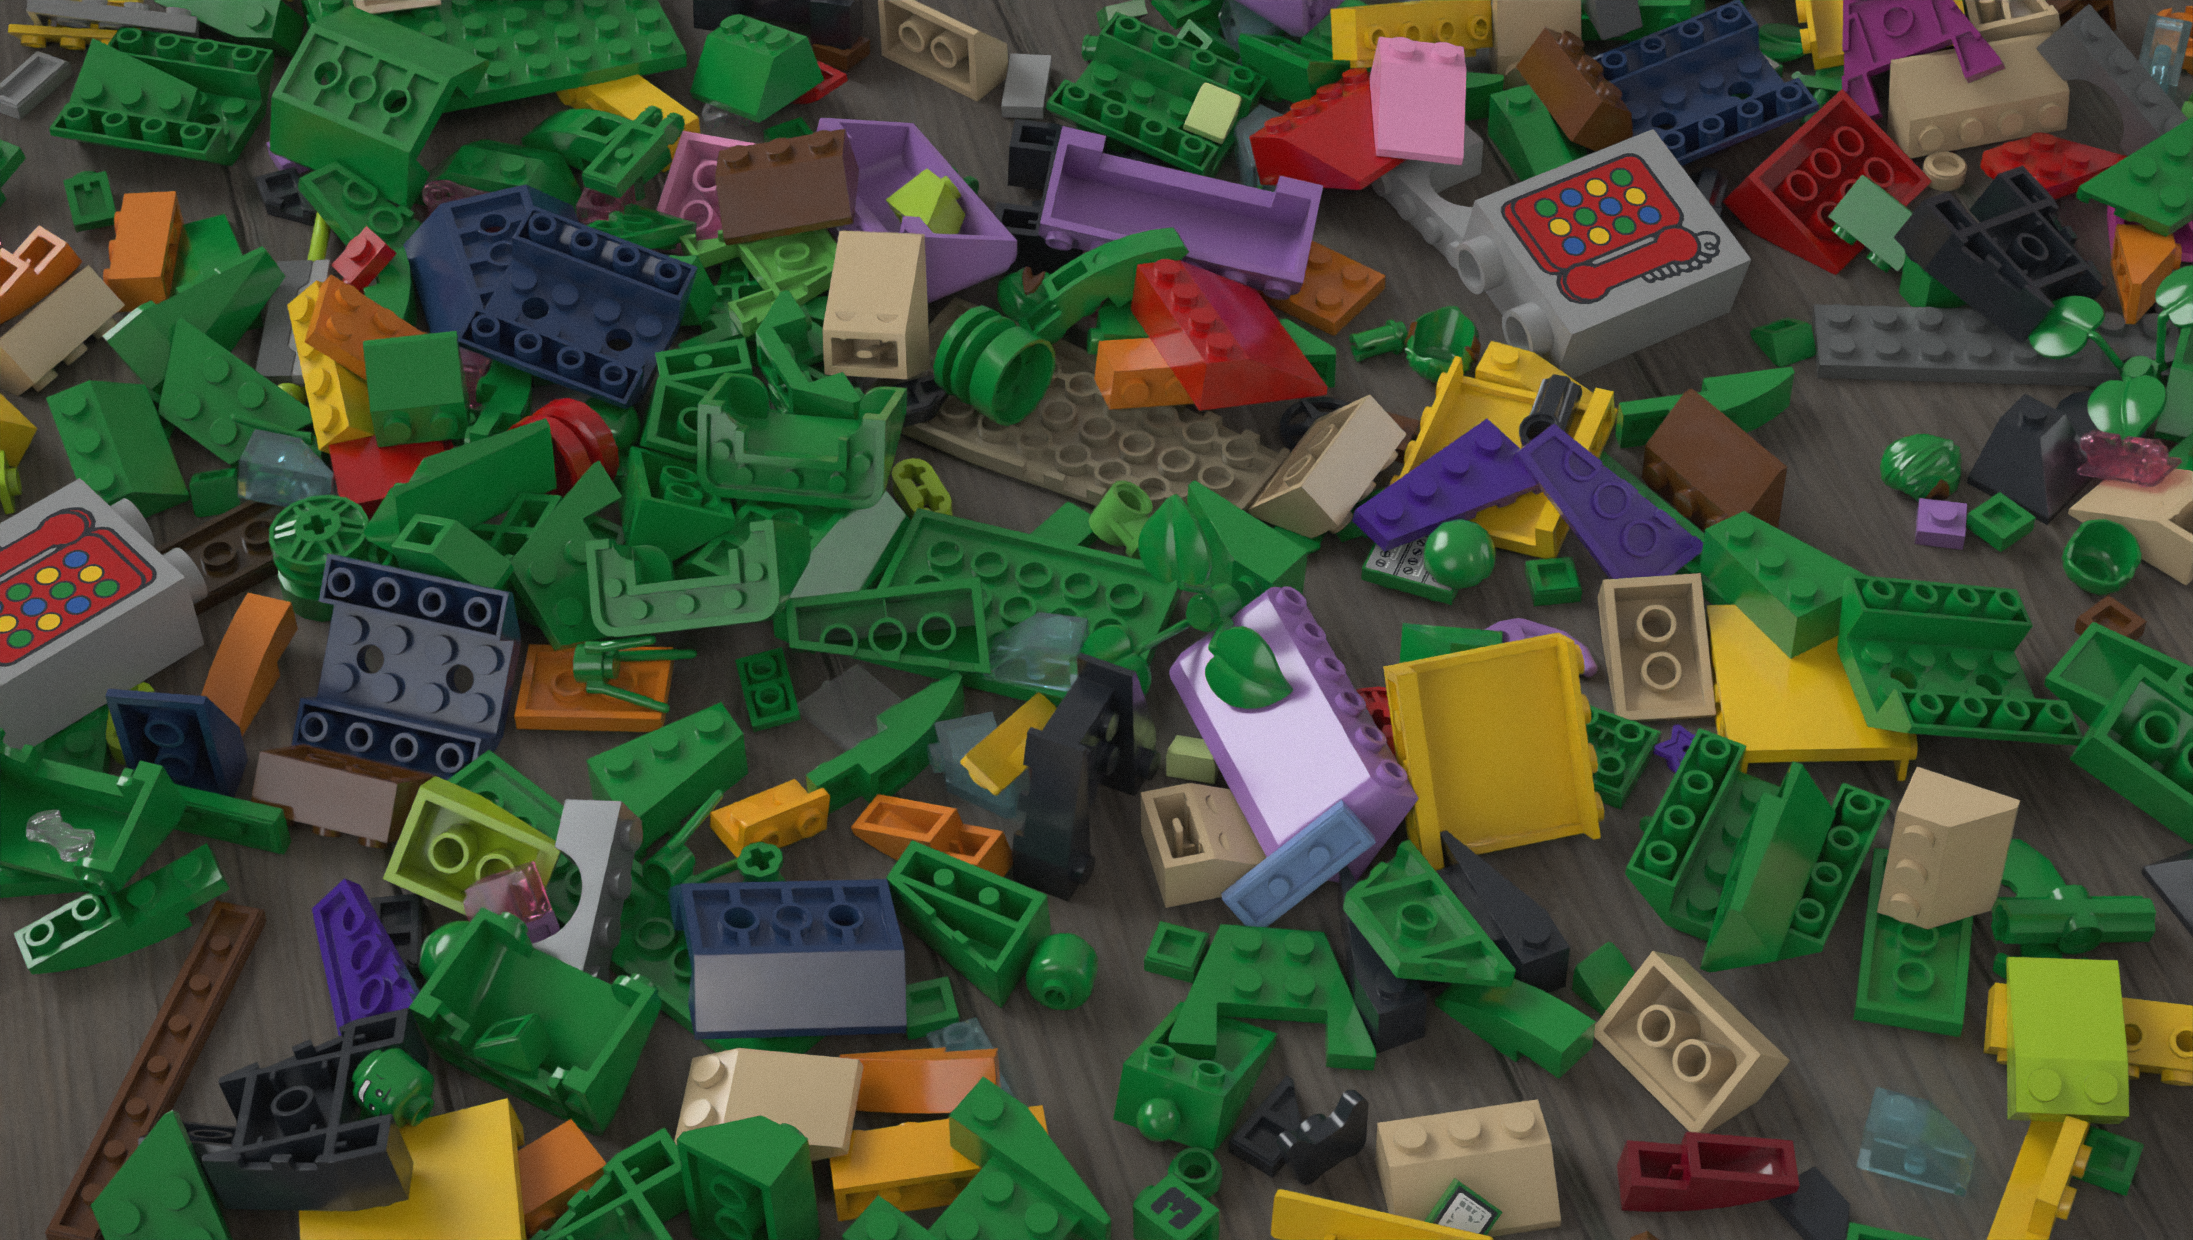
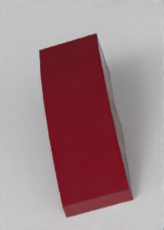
(1705, 1172)

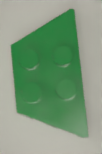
(2151, 183)
(210, 384)
(1423, 925)
(161, 1192)

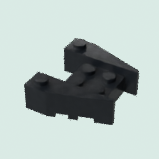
(831, 21)
(1030, 167)
(2009, 259)
(1092, 739)
(1518, 926)
(303, 1133)

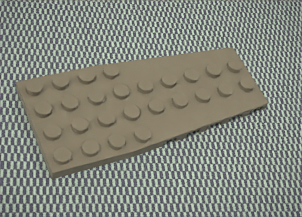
(1084, 448)

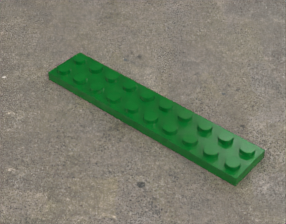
(647, 929)

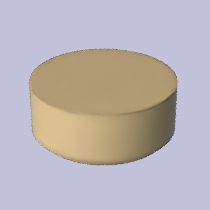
(1945, 170)

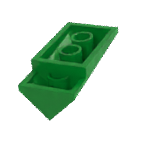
(470, 482)
(1768, 874)

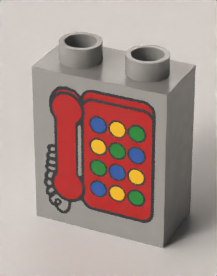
(1601, 256)
(85, 609)

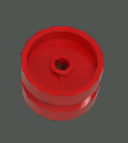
(577, 441)

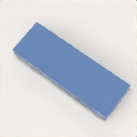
(1298, 867)

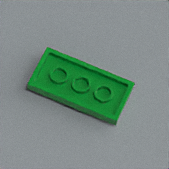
(1910, 972)

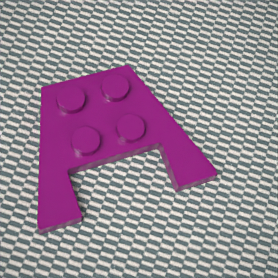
(1906, 28)

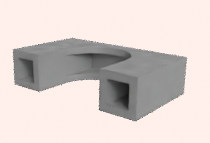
(1414, 194)

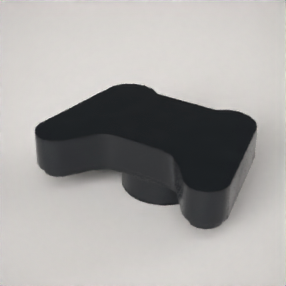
(1324, 1140)

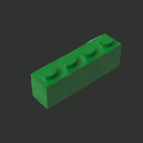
(906, 624)

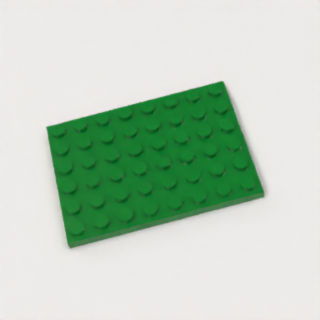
(541, 43)

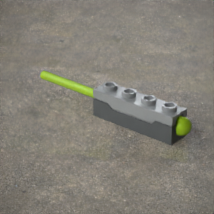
(278, 351)

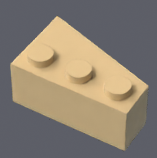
(2011, 18)

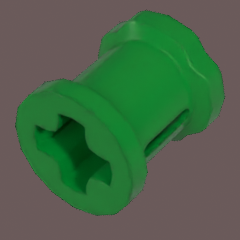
(760, 863)

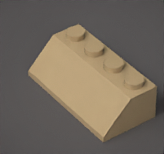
(1940, 111)

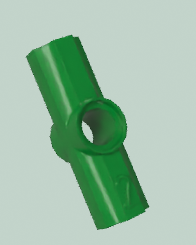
(2073, 919)

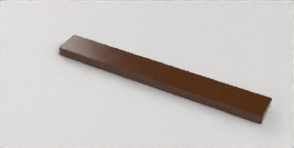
(162, 1061)

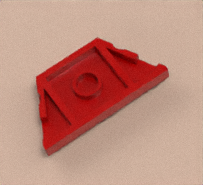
(2051, 160)

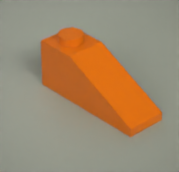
(2139, 266)

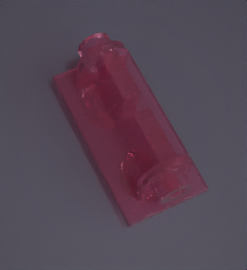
(2138, 462)

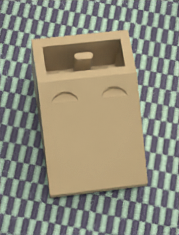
(877, 306)
(2155, 515)
(1196, 841)

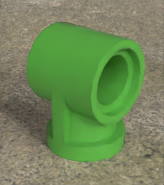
(1122, 516)

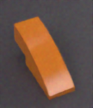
(33, 271)
(248, 657)
(894, 822)
(922, 1078)

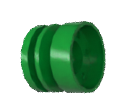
(994, 365)
(300, 546)

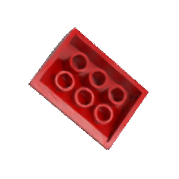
(1324, 138)
(1812, 172)
(1219, 337)

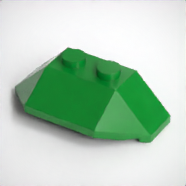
(500, 166)

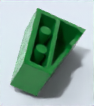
(1776, 581)
(671, 770)
(969, 917)

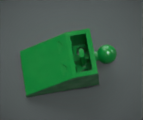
(2101, 664)
(1190, 1096)

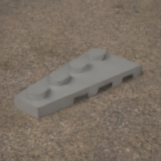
(133, 14)

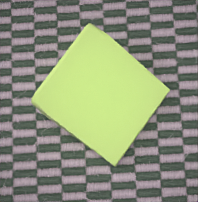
(1213, 113)
(1191, 760)

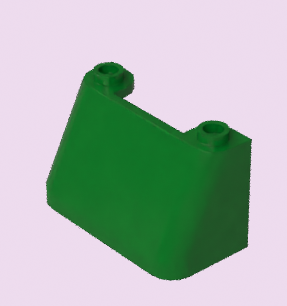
(795, 456)
(637, 592)
(125, 812)
(591, 1024)

